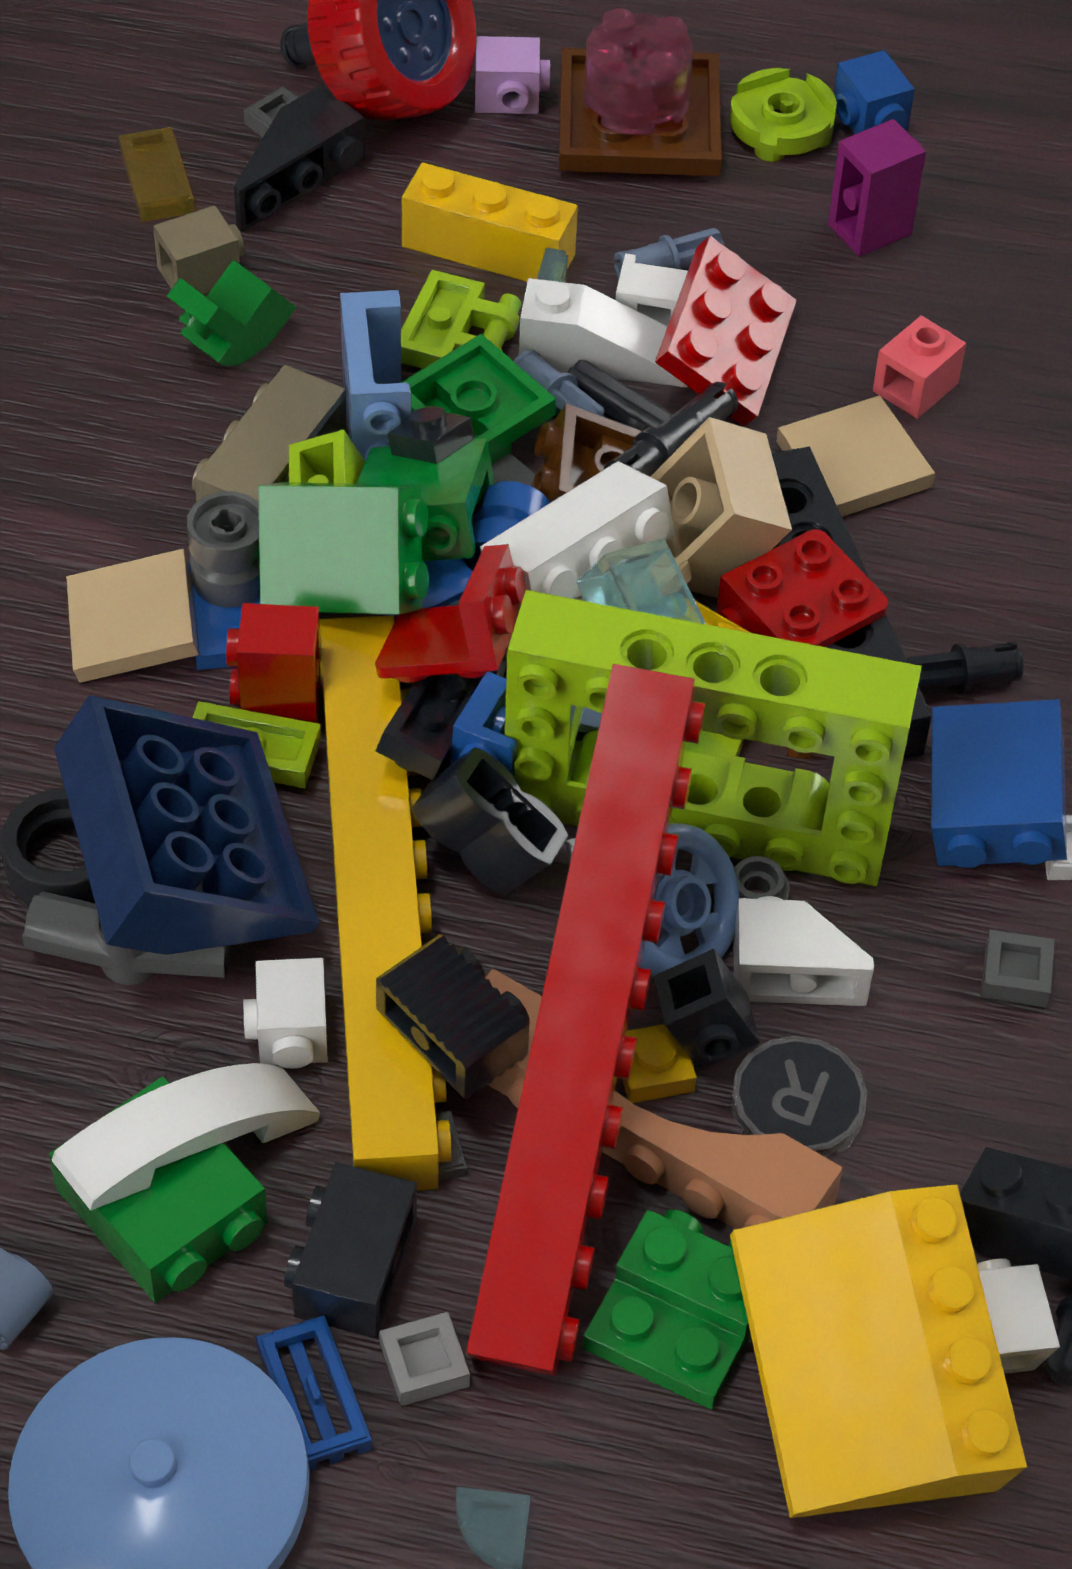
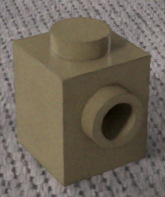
(197, 248)

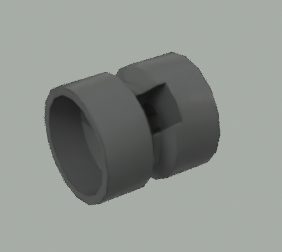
(225, 548)

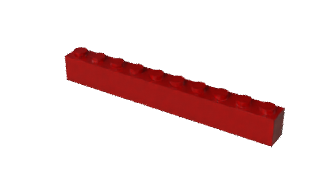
(583, 1023)

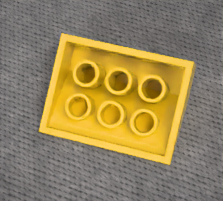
(877, 1353)

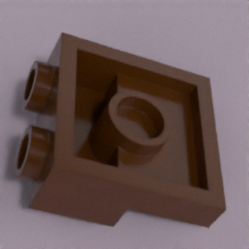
(577, 449)

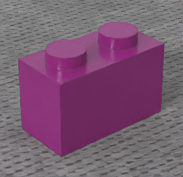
(876, 187)

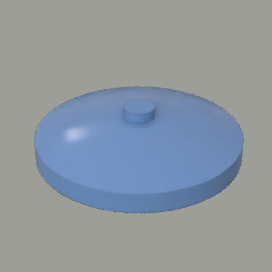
(160, 1464)

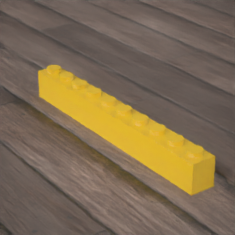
(377, 907)

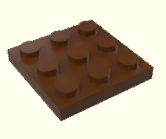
(681, 148)

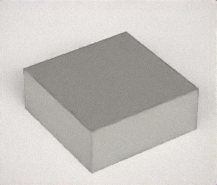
(424, 1359)

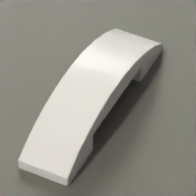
(178, 1120)

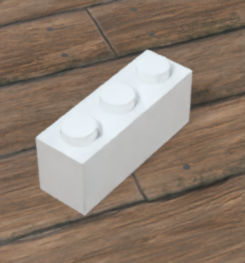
(577, 529)

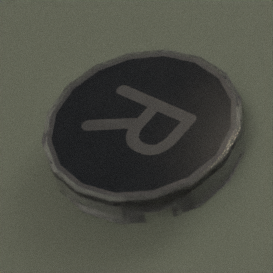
(800, 1091)

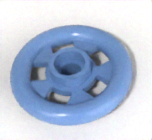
(689, 902)

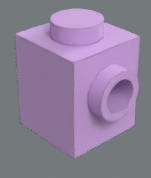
(509, 75)

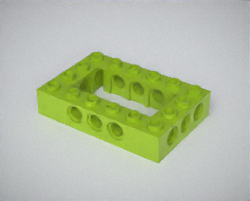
(752, 691)

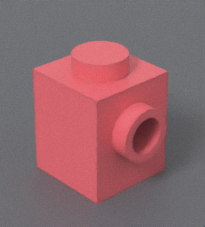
(919, 366)

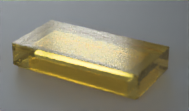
(156, 174)

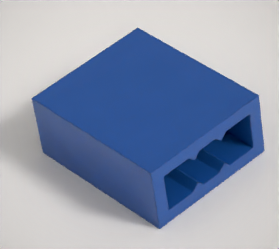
(998, 783)

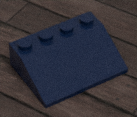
(180, 830)

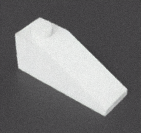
(582, 324)

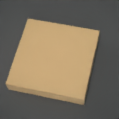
(861, 454)
(131, 615)

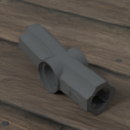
(74, 932)

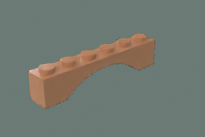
(715, 1173)

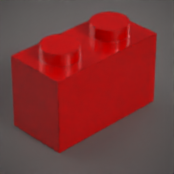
(276, 661)

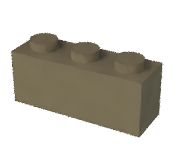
(257, 446)

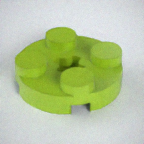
(806, 119)

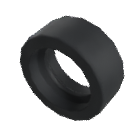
(24, 826)

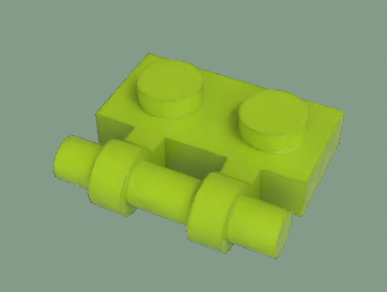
(446, 313)

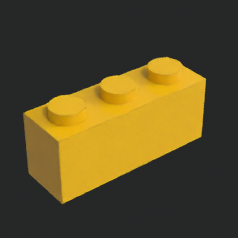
(484, 222)

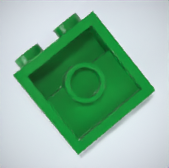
(487, 387)
(673, 1309)

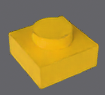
(659, 1066)

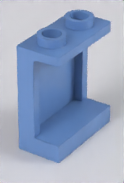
(373, 367)

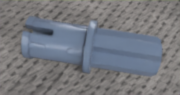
(669, 252)
(560, 385)

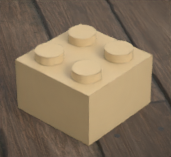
(722, 501)

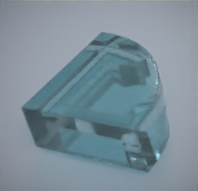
(494, 1525)

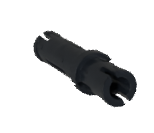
(657, 444)

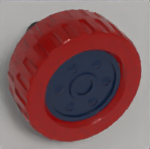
(387, 53)

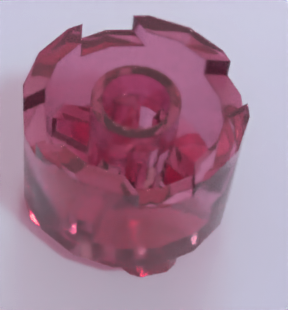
(638, 71)

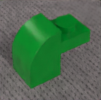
(234, 318)

